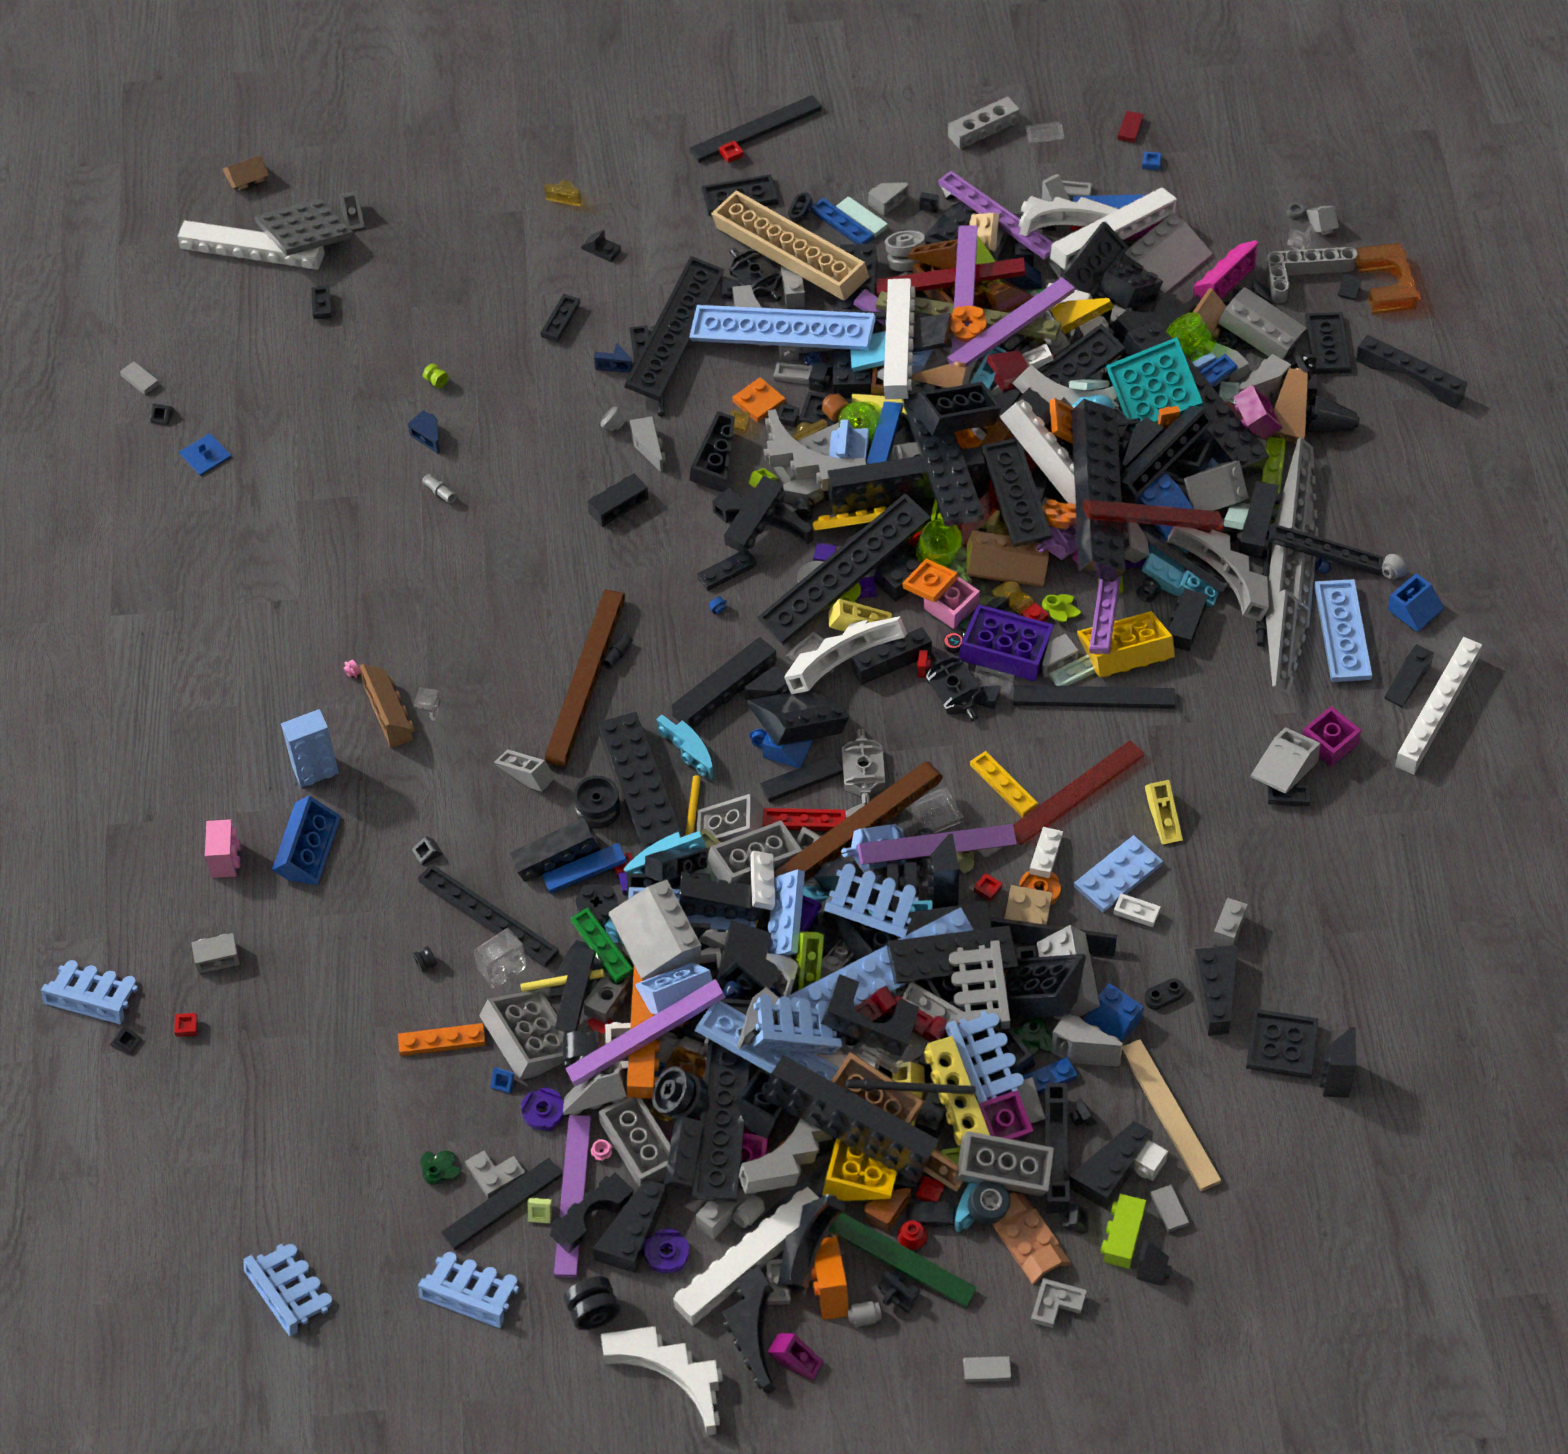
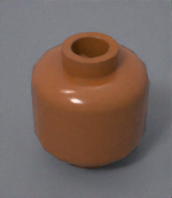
(833, 406)

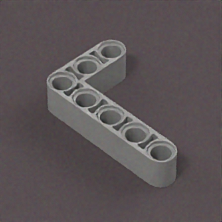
(1303, 262)

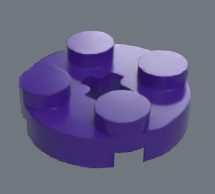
(548, 1119)
(666, 1263)

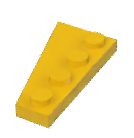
(846, 519)

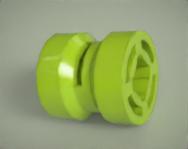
(433, 374)

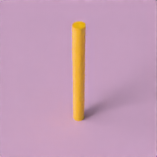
(693, 805)

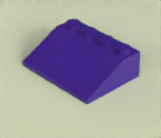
(1006, 642)

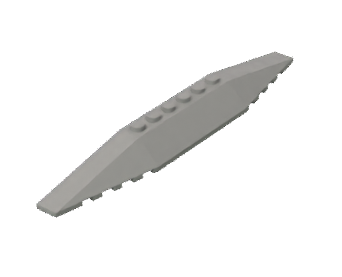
(1291, 572)

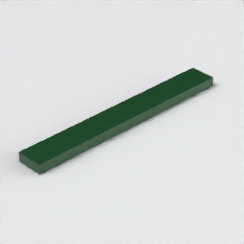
(903, 1259)

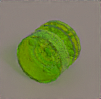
(1192, 335)
(867, 411)
(944, 539)

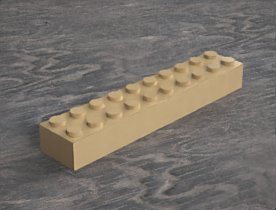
(790, 245)

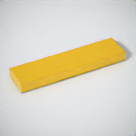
(1004, 784)

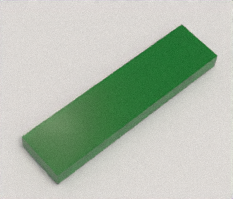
(605, 949)

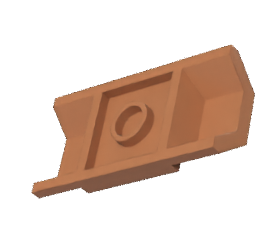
(1029, 1239)

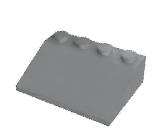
(1169, 251)
(1261, 324)
(655, 931)
(525, 1032)

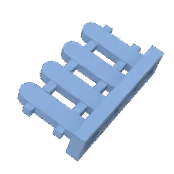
(879, 910)
(82, 1001)
(792, 1038)
(975, 1049)
(288, 1297)
(464, 1301)

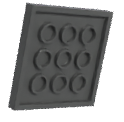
(303, 227)

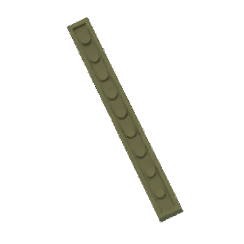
(1038, 328)

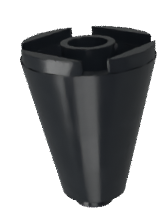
(1329, 416)

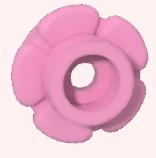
(352, 669)
(601, 1145)

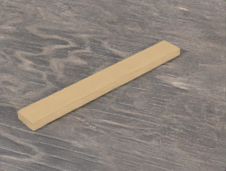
(1171, 1115)

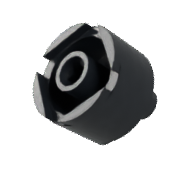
(599, 900)
(580, 1045)

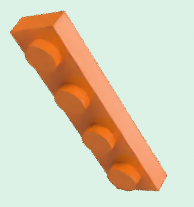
(441, 1039)

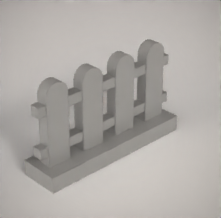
(982, 976)

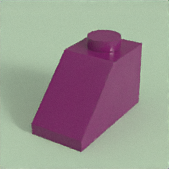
(795, 1355)

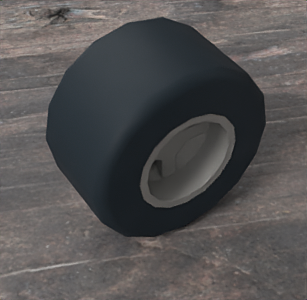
(993, 1195)

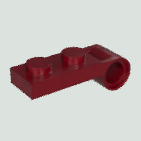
(878, 1004)
(927, 1026)

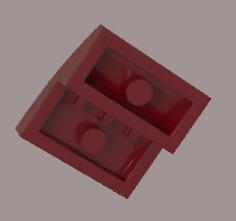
(1007, 367)

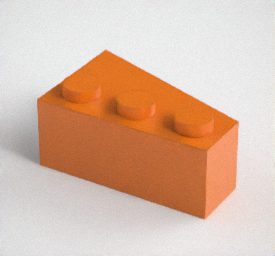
(830, 1280)

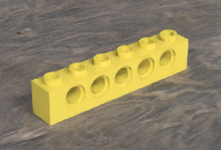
(947, 1050)

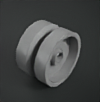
(899, 246)

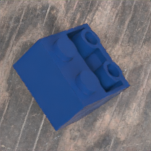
(1415, 603)

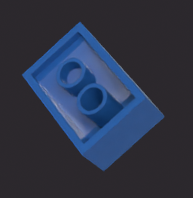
(1164, 493)

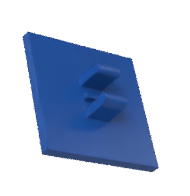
(205, 454)

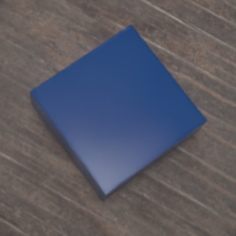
(1151, 160)

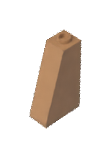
(1292, 406)

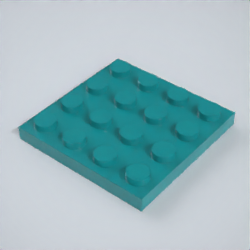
(1154, 381)

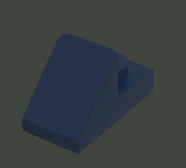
(616, 362)

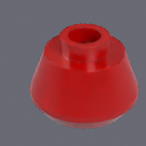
(912, 1235)

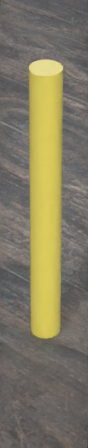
(556, 981)

